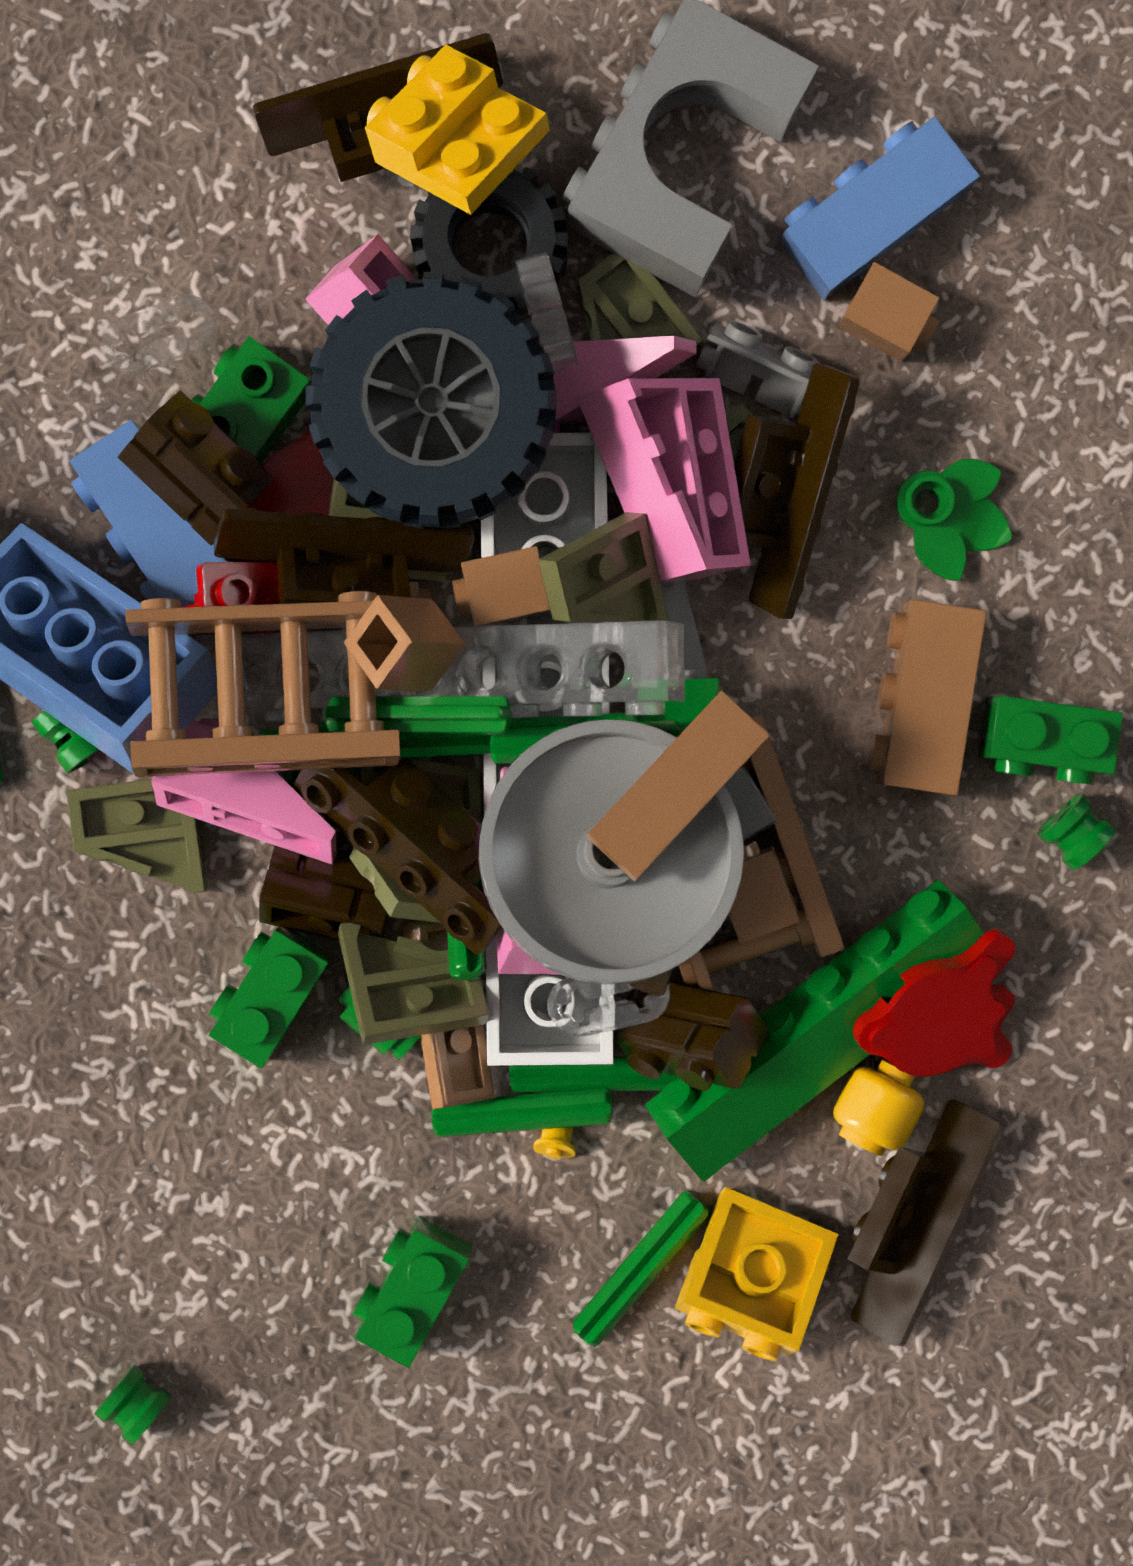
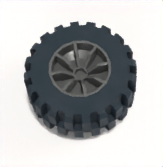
(432, 401)

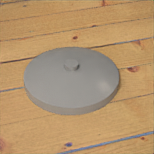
(566, 896)

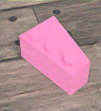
(676, 465)

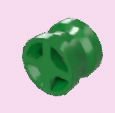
(1077, 831)
(133, 1405)

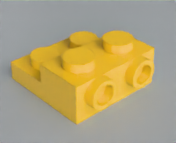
(453, 129)
(756, 1275)

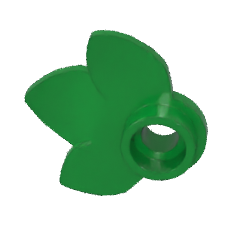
(962, 517)

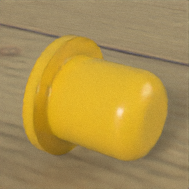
(556, 1143)

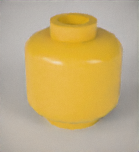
(878, 1108)

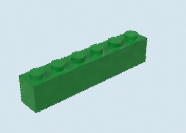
(811, 1033)

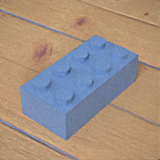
(74, 654)

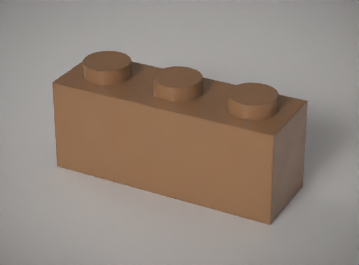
(927, 696)

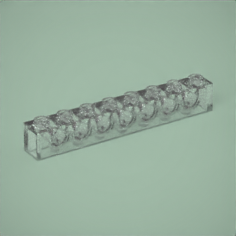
(648, 648)

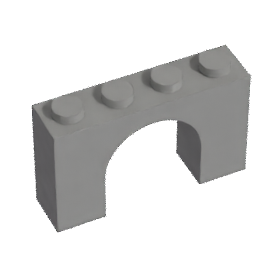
(696, 61)

